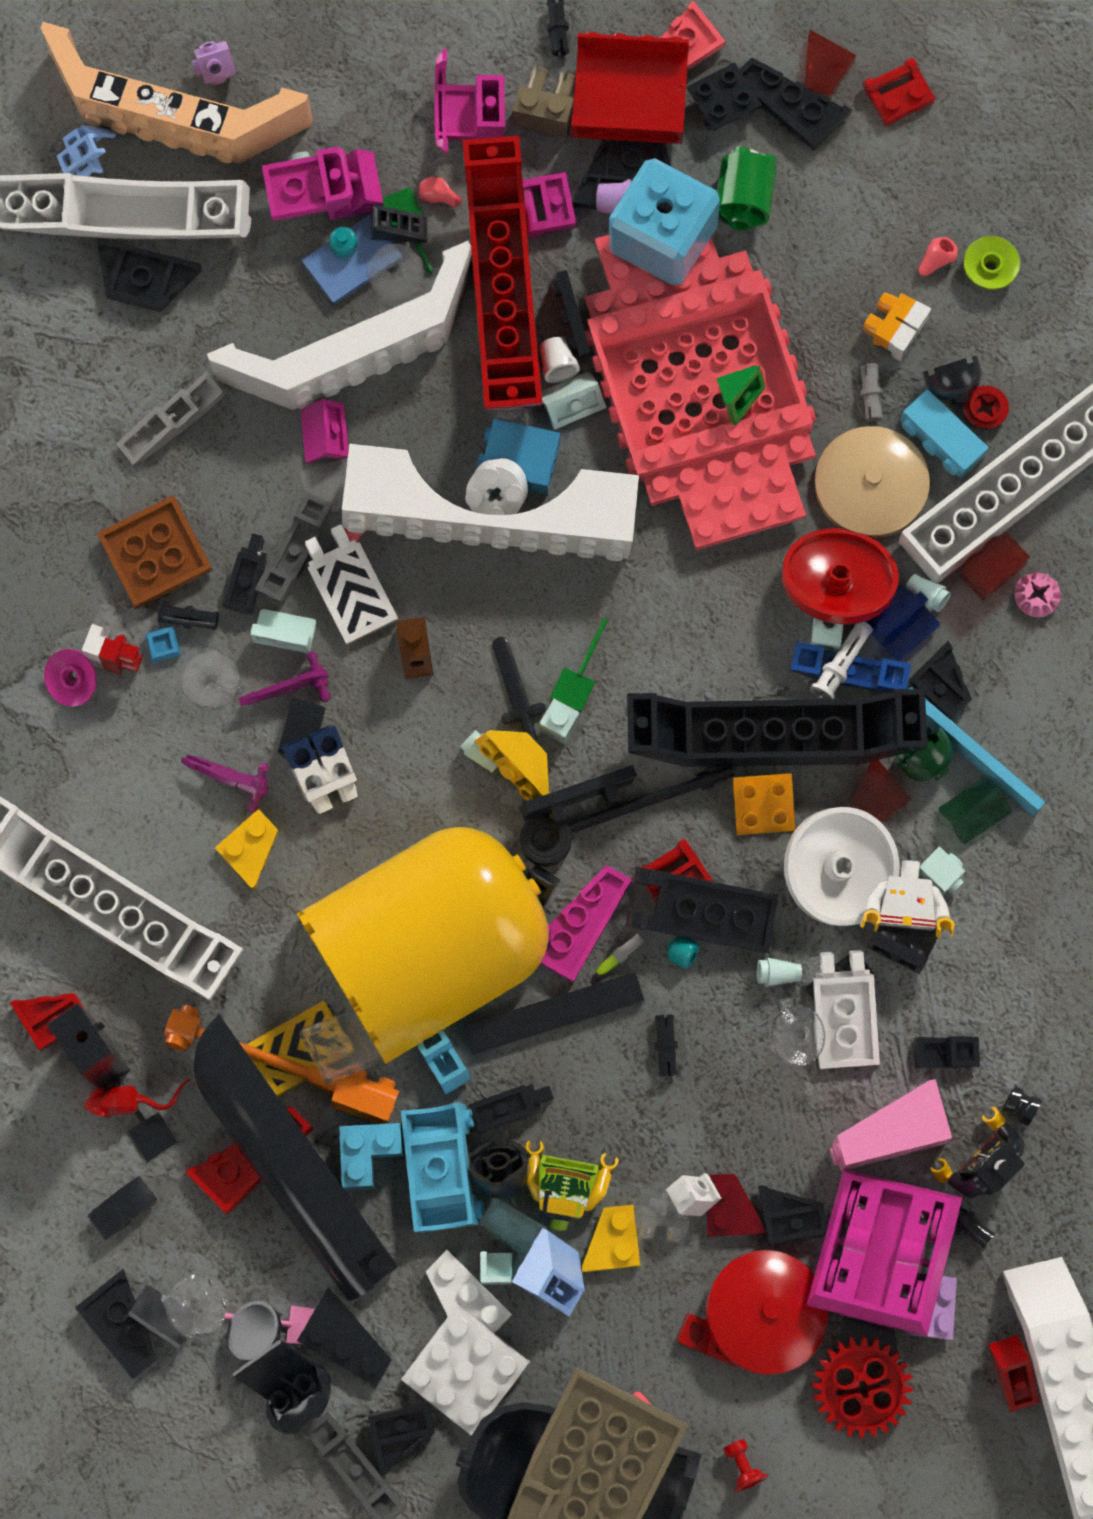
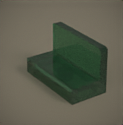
(976, 809)

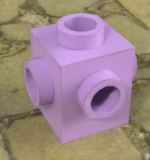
(214, 62)

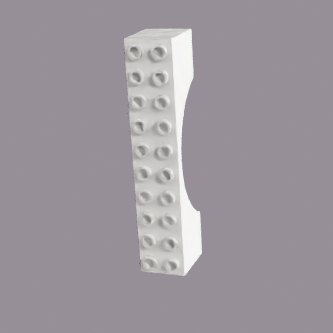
(585, 519)

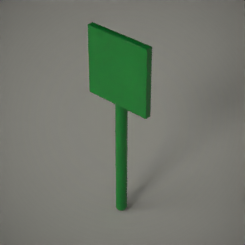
(406, 201)
(573, 687)

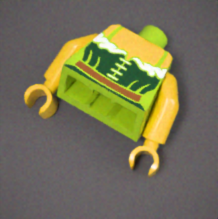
(573, 1184)

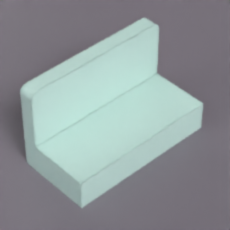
(572, 400)
(284, 631)

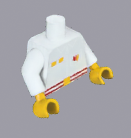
(908, 903)

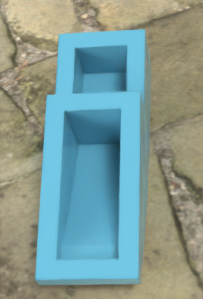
(444, 1062)

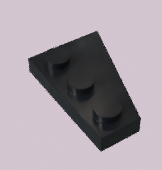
(343, 1340)

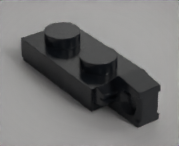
(245, 576)
(508, 1106)

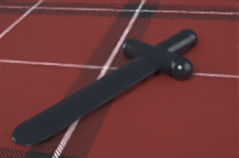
(522, 709)

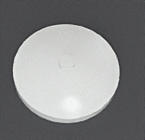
(838, 863)

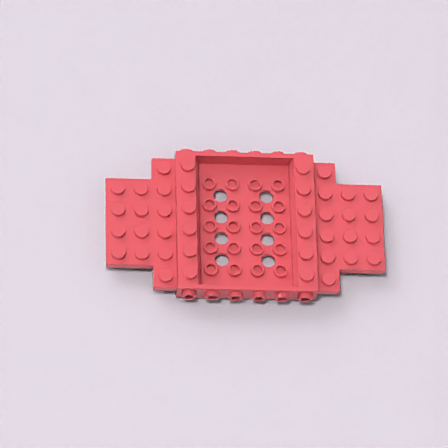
(723, 473)

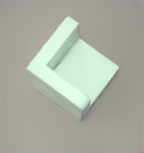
(496, 1268)

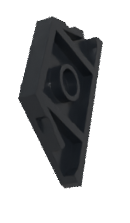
(142, 275)

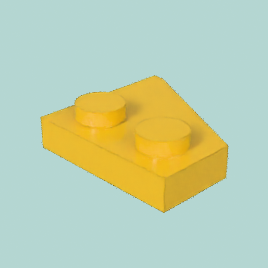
(613, 1241)

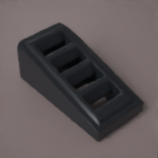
(388, 233)

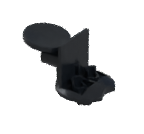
(290, 1382)

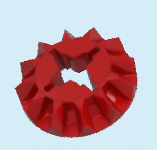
(986, 395)

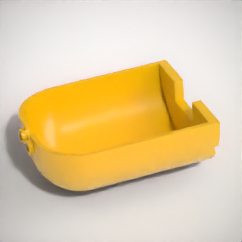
(430, 935)

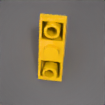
(518, 760)

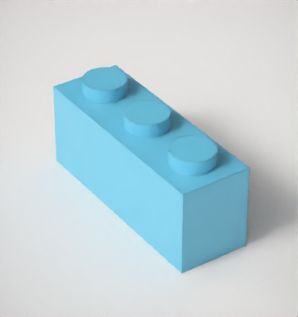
(943, 434)

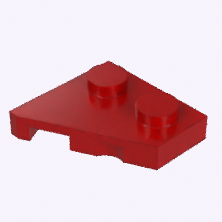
(39, 1012)

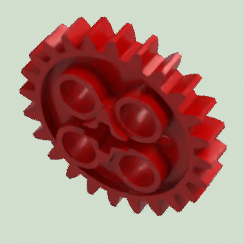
(868, 1415)

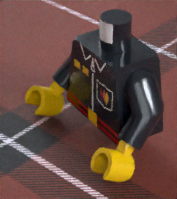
(991, 1165)

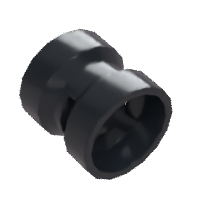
(1028, 1108)

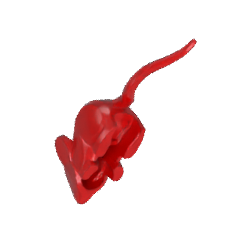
(123, 1101)

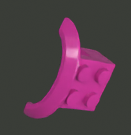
(467, 110)

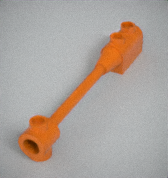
(350, 1094)

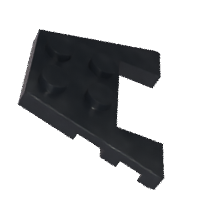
(615, 163)

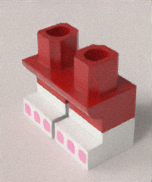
(111, 654)

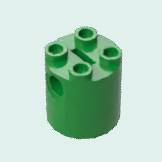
(746, 188)

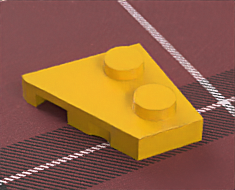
(249, 847)

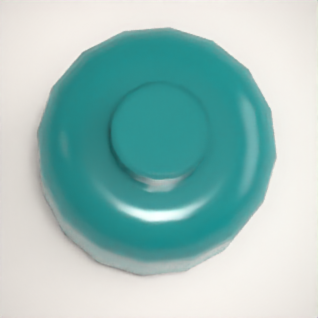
(343, 242)
(682, 952)

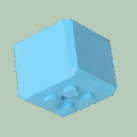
(657, 241)

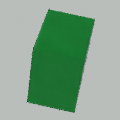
(740, 391)

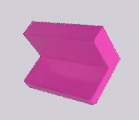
(324, 431)

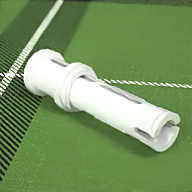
(832, 670)

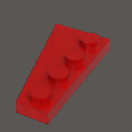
(228, 1174)

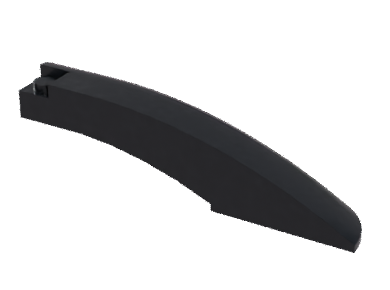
(288, 1163)

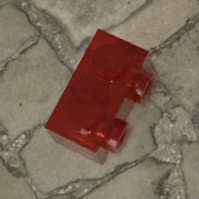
(994, 565)

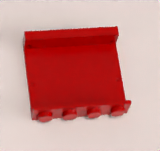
(630, 88)

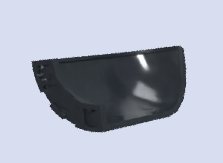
(504, 1447)

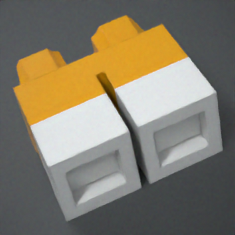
(901, 325)

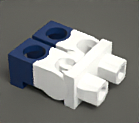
(328, 775)

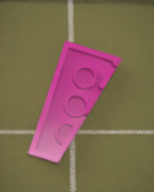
(582, 923)

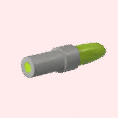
(619, 955)

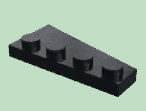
(799, 109)

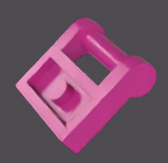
(556, 204)

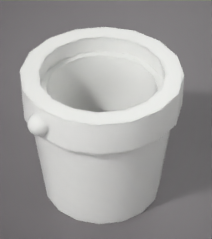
(558, 360)

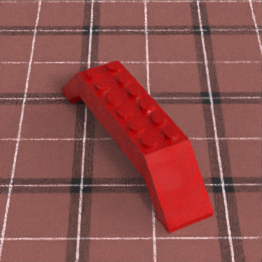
(502, 273)

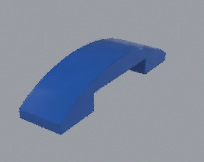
(861, 674)

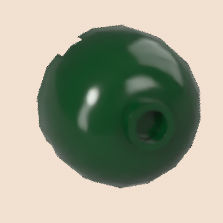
(928, 762)

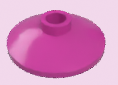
(60, 678)

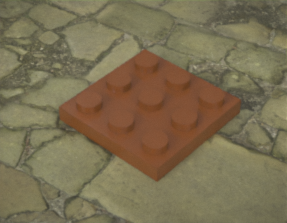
(154, 552)

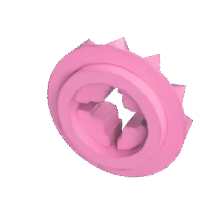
(1037, 607)

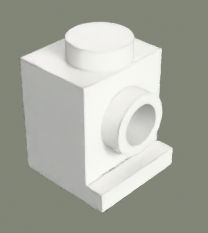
(693, 1194)

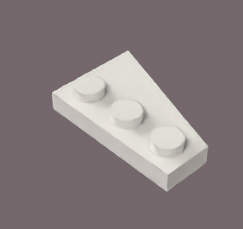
(459, 1287)

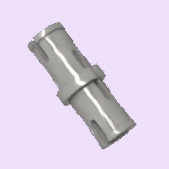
(871, 393)

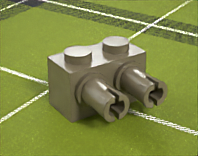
(544, 110)

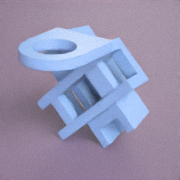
(86, 138)

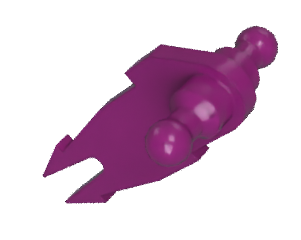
(316, 676)
(255, 785)

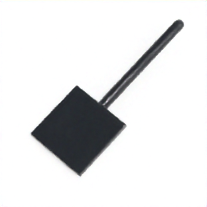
(152, 1134)

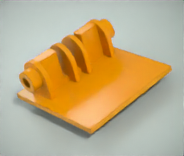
(763, 803)

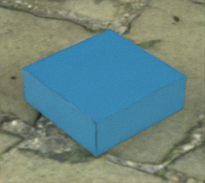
(163, 644)

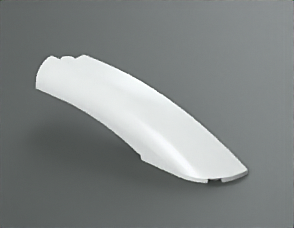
(124, 208)

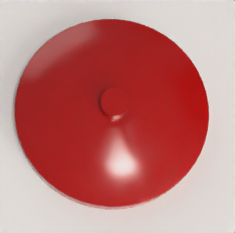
(840, 576)
(762, 1313)

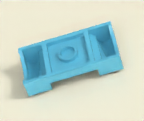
(440, 1168)

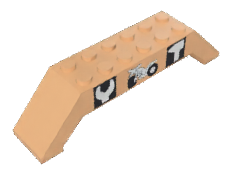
(172, 115)

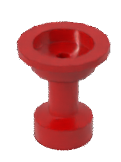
(749, 1477)

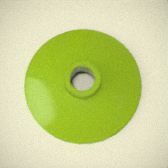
(996, 252)

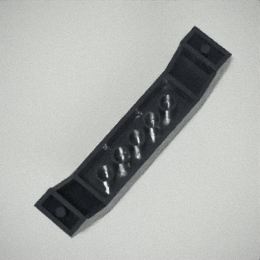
(776, 730)

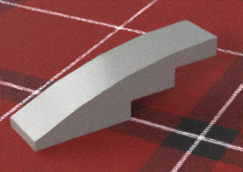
(171, 419)

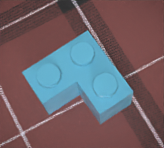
(361, 1146)

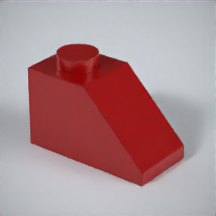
(1014, 1373)

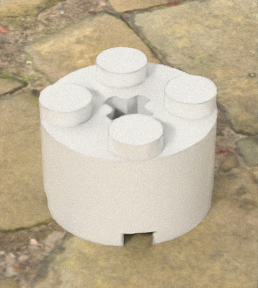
(501, 474)

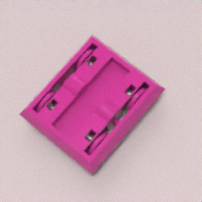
(884, 1252)

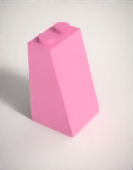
(899, 1129)

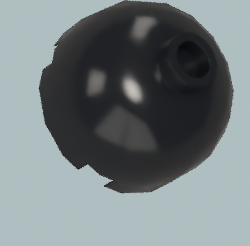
(954, 380)
(499, 1169)

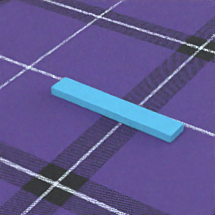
(984, 761)

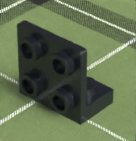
(904, 945)

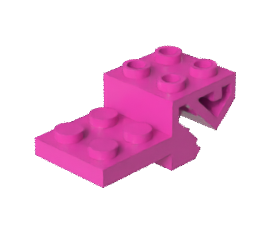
(323, 183)

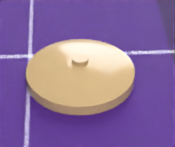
(872, 481)

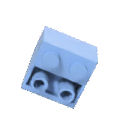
(552, 1273)

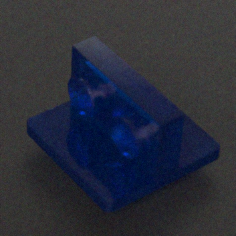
(903, 623)

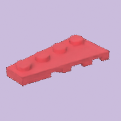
(702, 35)

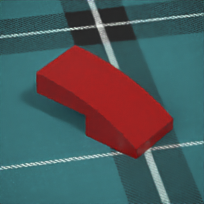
(695, 1335)

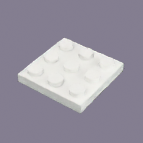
(465, 1370)

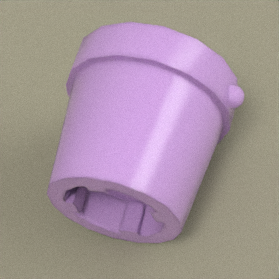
(609, 195)

